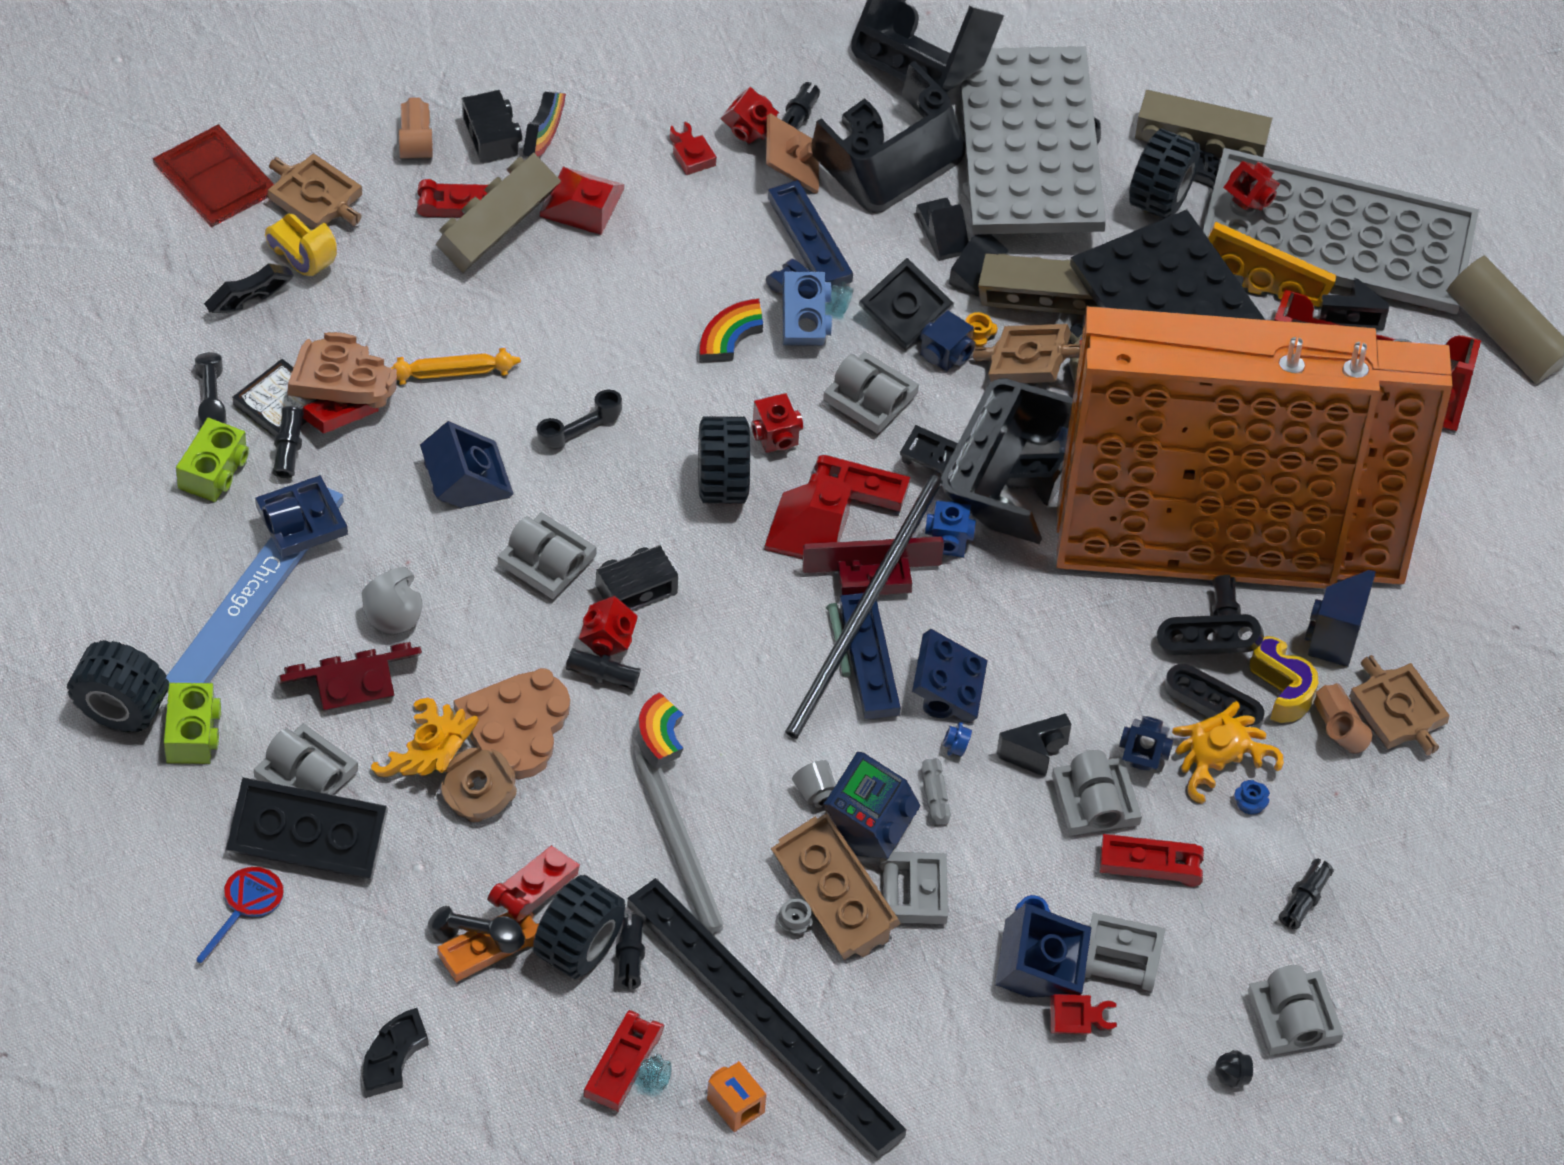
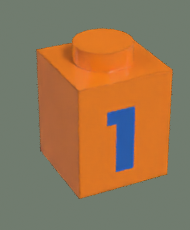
(736, 1096)

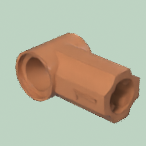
(415, 134)
(1342, 719)

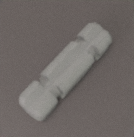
(935, 791)

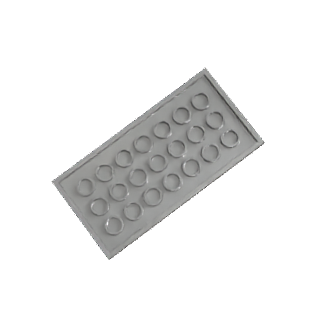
(1032, 143)
(1355, 229)

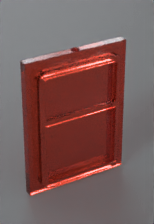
(214, 175)

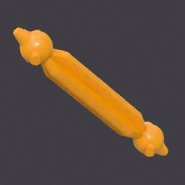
(455, 365)

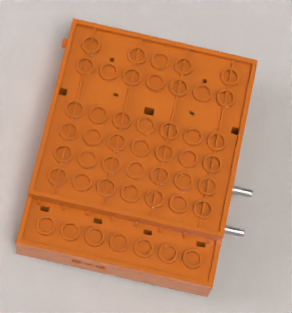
(1247, 449)

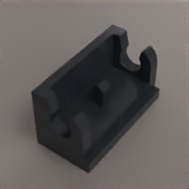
(927, 449)

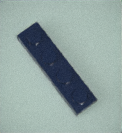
(809, 232)
(871, 663)

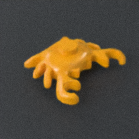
(433, 742)
(1219, 743)

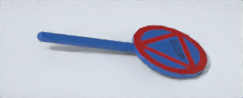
(249, 893)

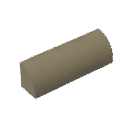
(1509, 319)

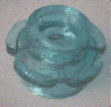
(840, 297)
(655, 1072)

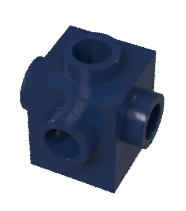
(1144, 756)

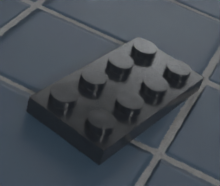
(307, 828)

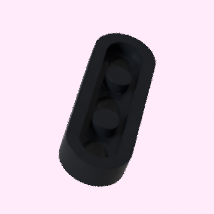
(1197, 629)
(1205, 688)

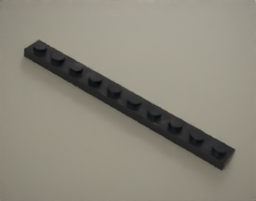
(767, 1018)

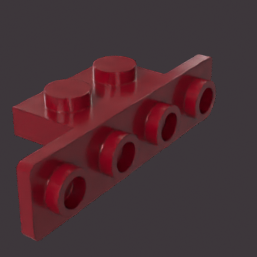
(860, 559)
(353, 680)

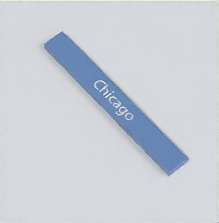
(237, 613)

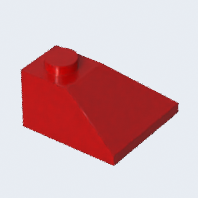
(582, 200)
(809, 516)

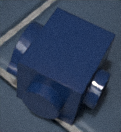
(947, 341)

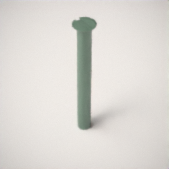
(836, 625)

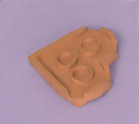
(341, 372)
(519, 718)

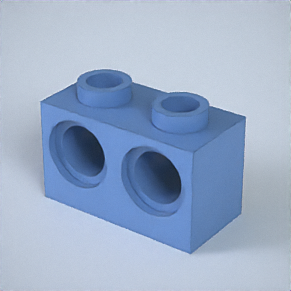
(798, 308)

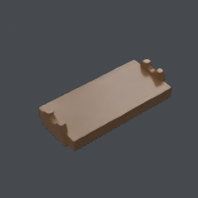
(836, 887)

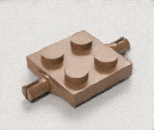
(314, 191)
(1029, 353)
(1399, 705)

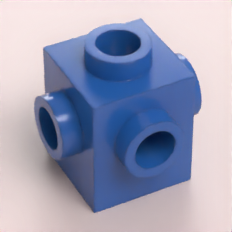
(953, 525)

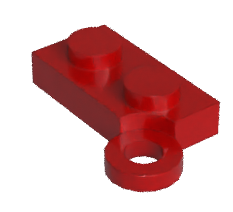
(329, 415)

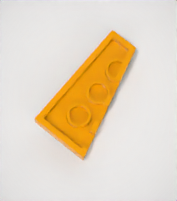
(1267, 267)

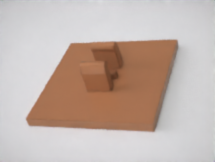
(791, 153)

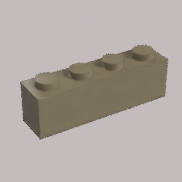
(1204, 123)
(497, 212)
(1032, 285)

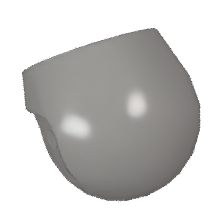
(391, 602)

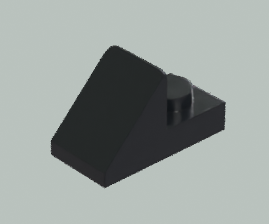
(944, 227)
(1360, 309)
(1038, 472)
(1029, 743)

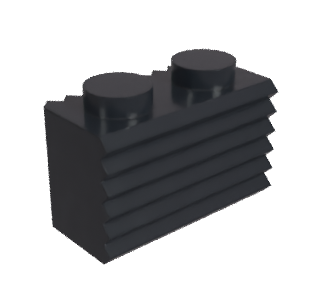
(491, 125)
(638, 578)

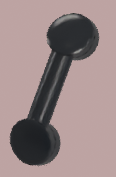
(209, 368)
(607, 409)
(504, 930)

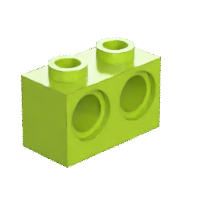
(212, 460)
(191, 723)

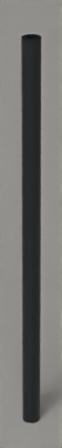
(863, 607)

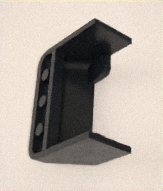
(888, 42)
(891, 171)
(991, 445)

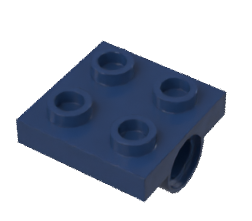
(301, 516)
(949, 678)

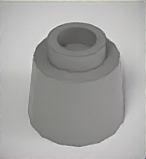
(815, 782)

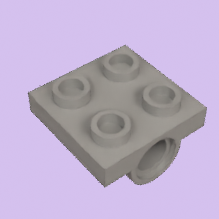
(869, 391)
(545, 554)
(305, 762)
(1096, 794)
(1294, 1010)

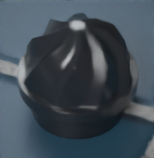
(1234, 1069)

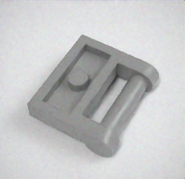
(926, 886)
(1128, 942)

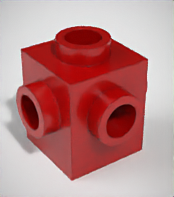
(749, 115)
(1252, 185)
(776, 423)
(608, 627)

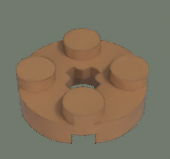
(489, 800)

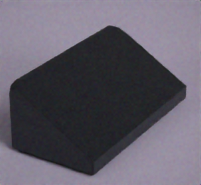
(968, 267)

